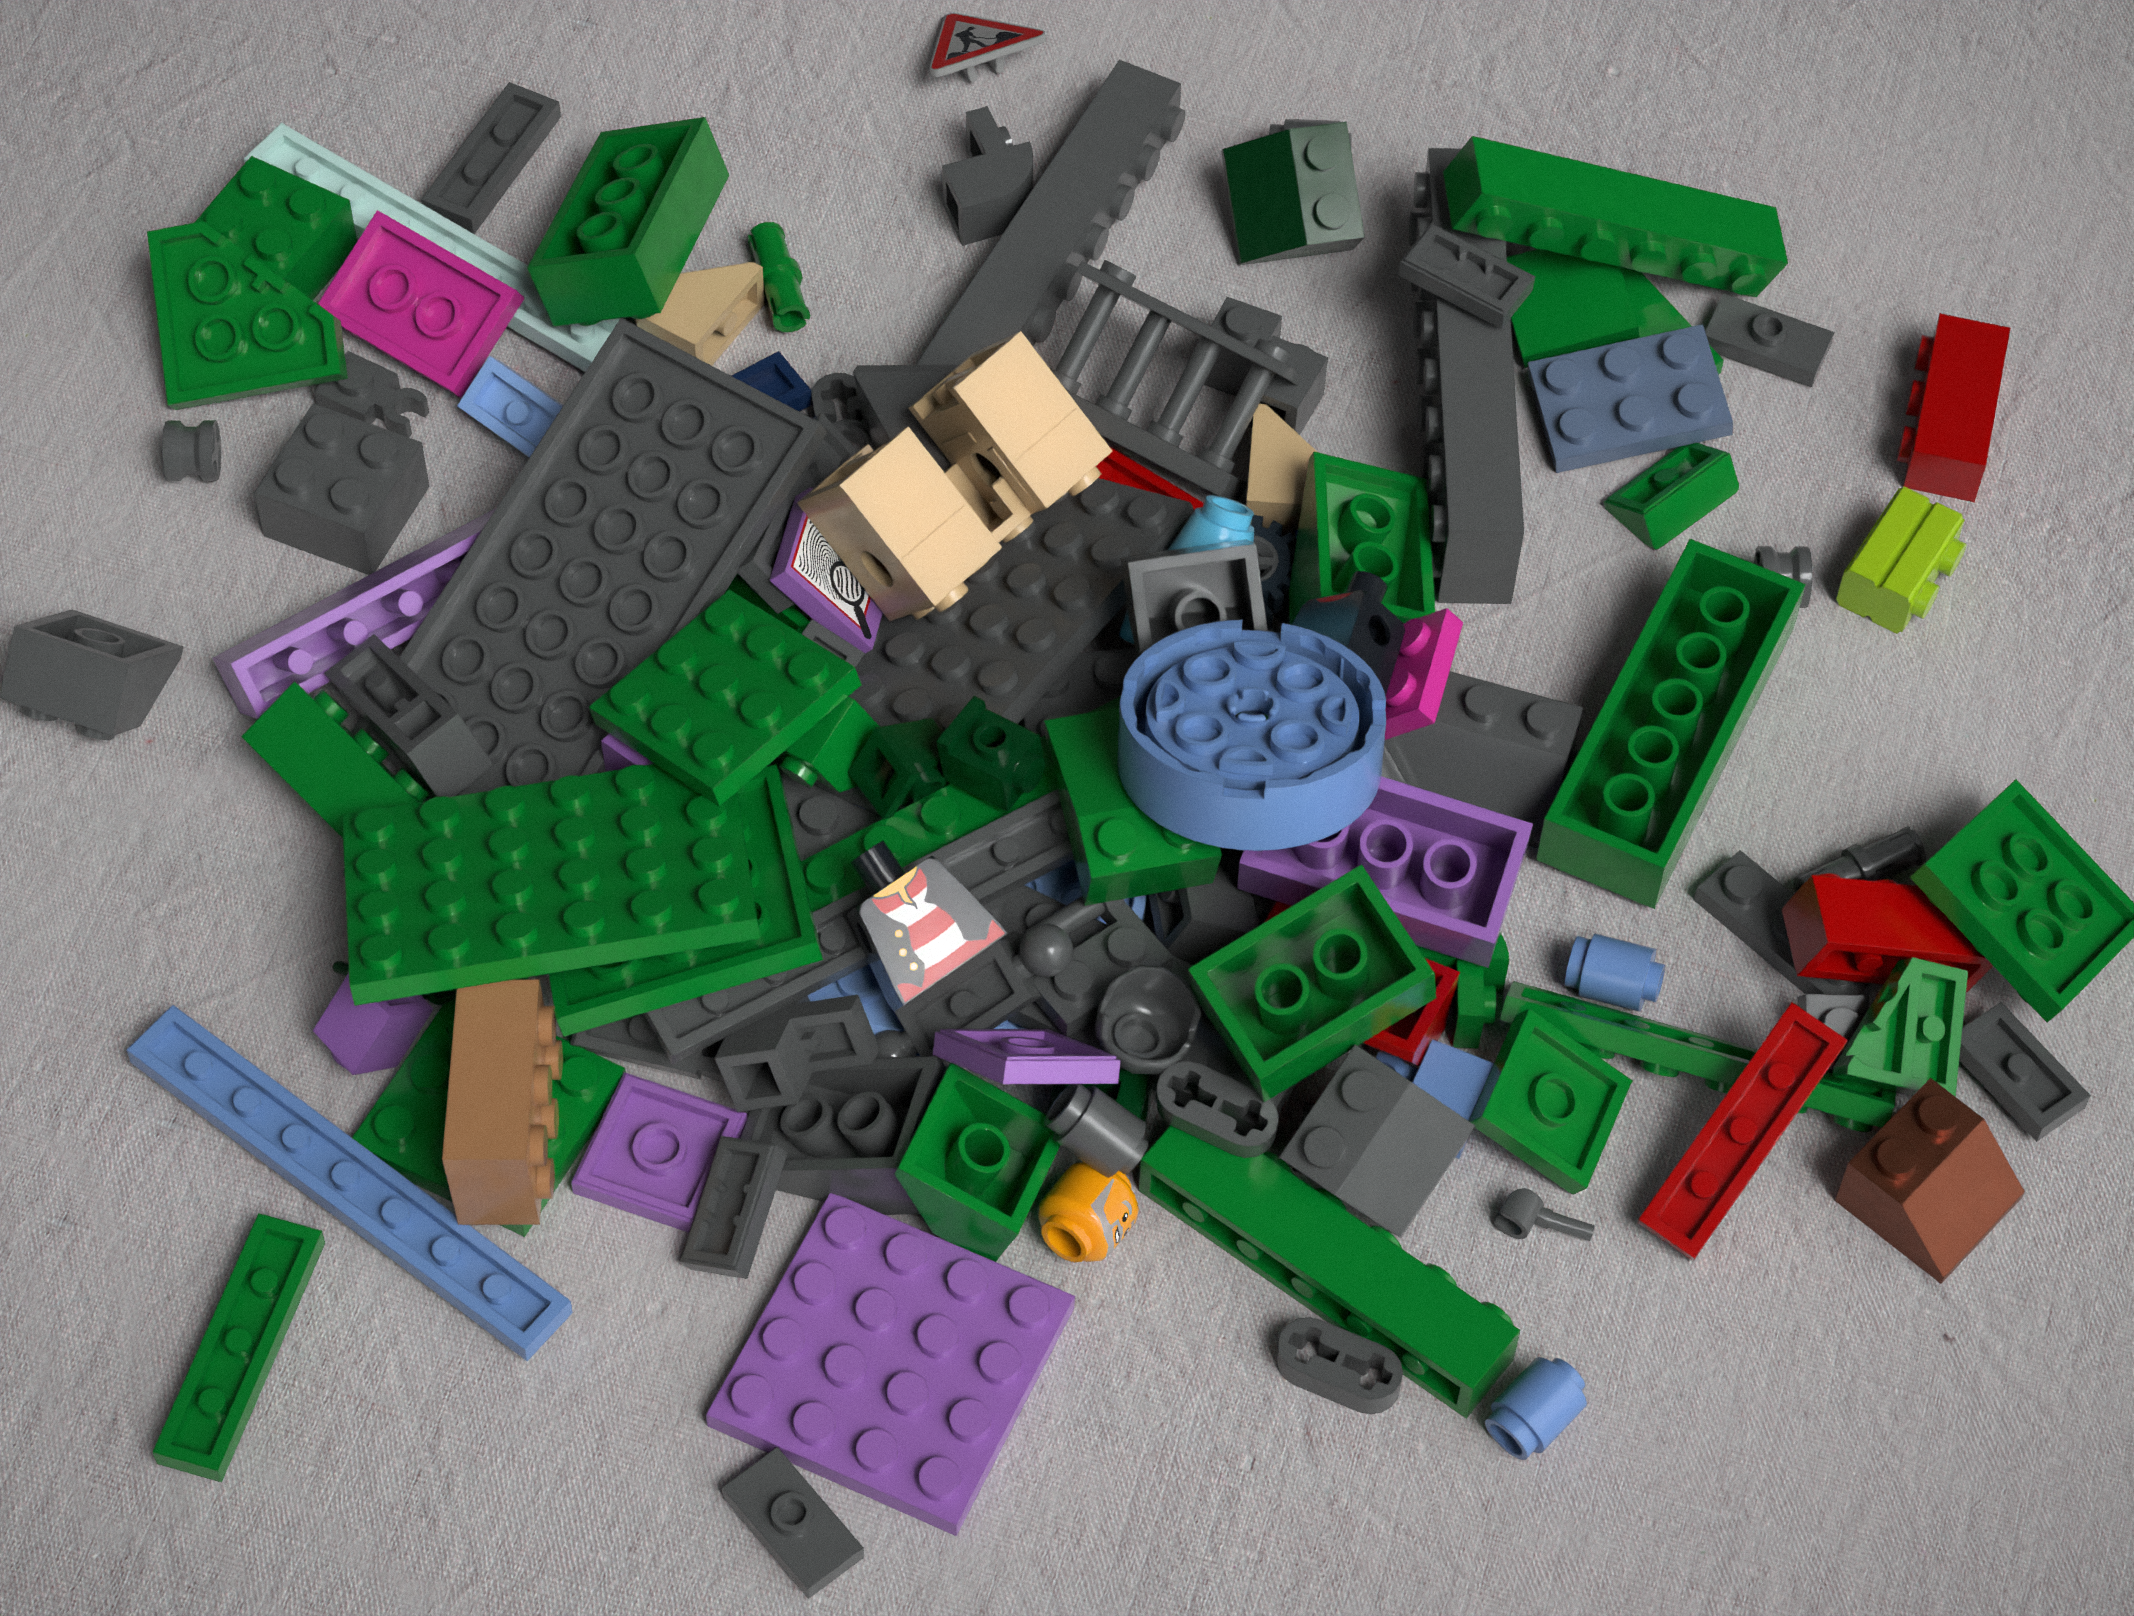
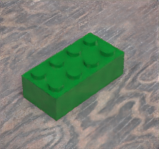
(629, 222)

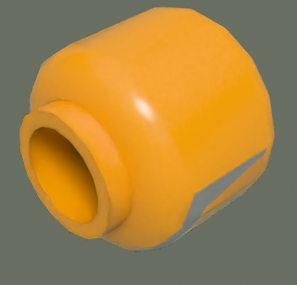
(1087, 1213)

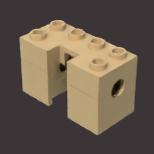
(925, 530)

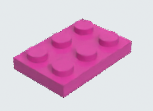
(420, 303)
(1421, 672)

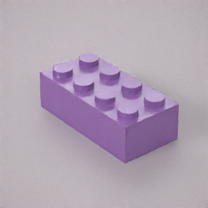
(1431, 857)

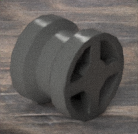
(191, 450)
(1792, 564)

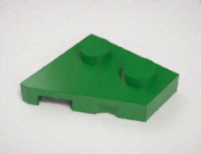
(1909, 1030)

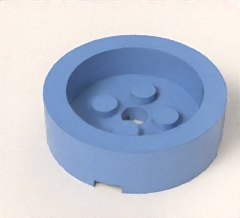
(1249, 776)

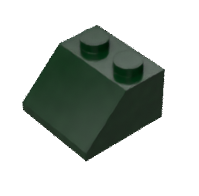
(1293, 194)

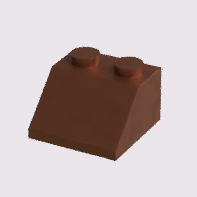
(1931, 1181)

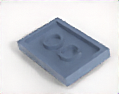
(1630, 398)

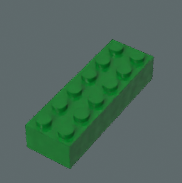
(1670, 723)

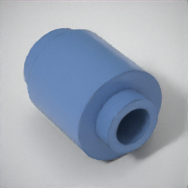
(1614, 971)
(1536, 1407)

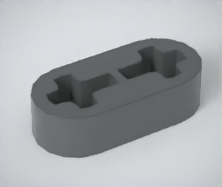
(1210, 1123)
(1339, 1365)

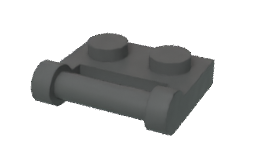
(1075, 994)

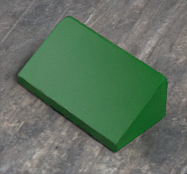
(1674, 493)

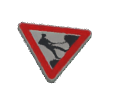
(976, 40)

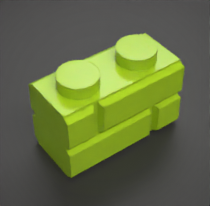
(1901, 560)

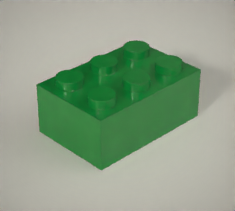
(1313, 983)

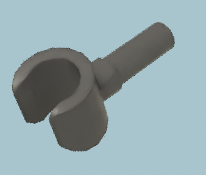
(1526, 1208)

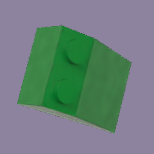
(1363, 522)
(1112, 840)

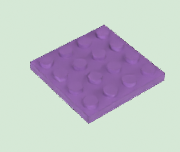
(892, 1362)

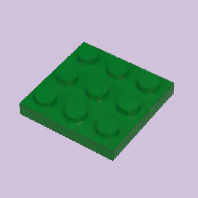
(725, 697)
(2029, 900)
(410, 1115)

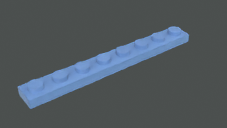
(351, 1183)

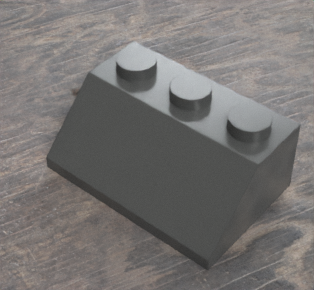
(1492, 749)

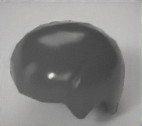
(1147, 1019)

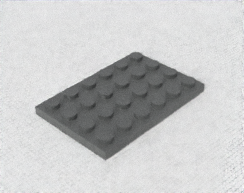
(1022, 613)

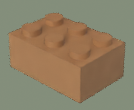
(501, 1104)

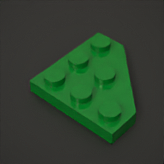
(233, 322)

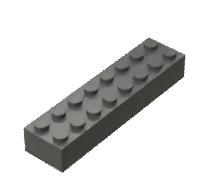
(1468, 423)

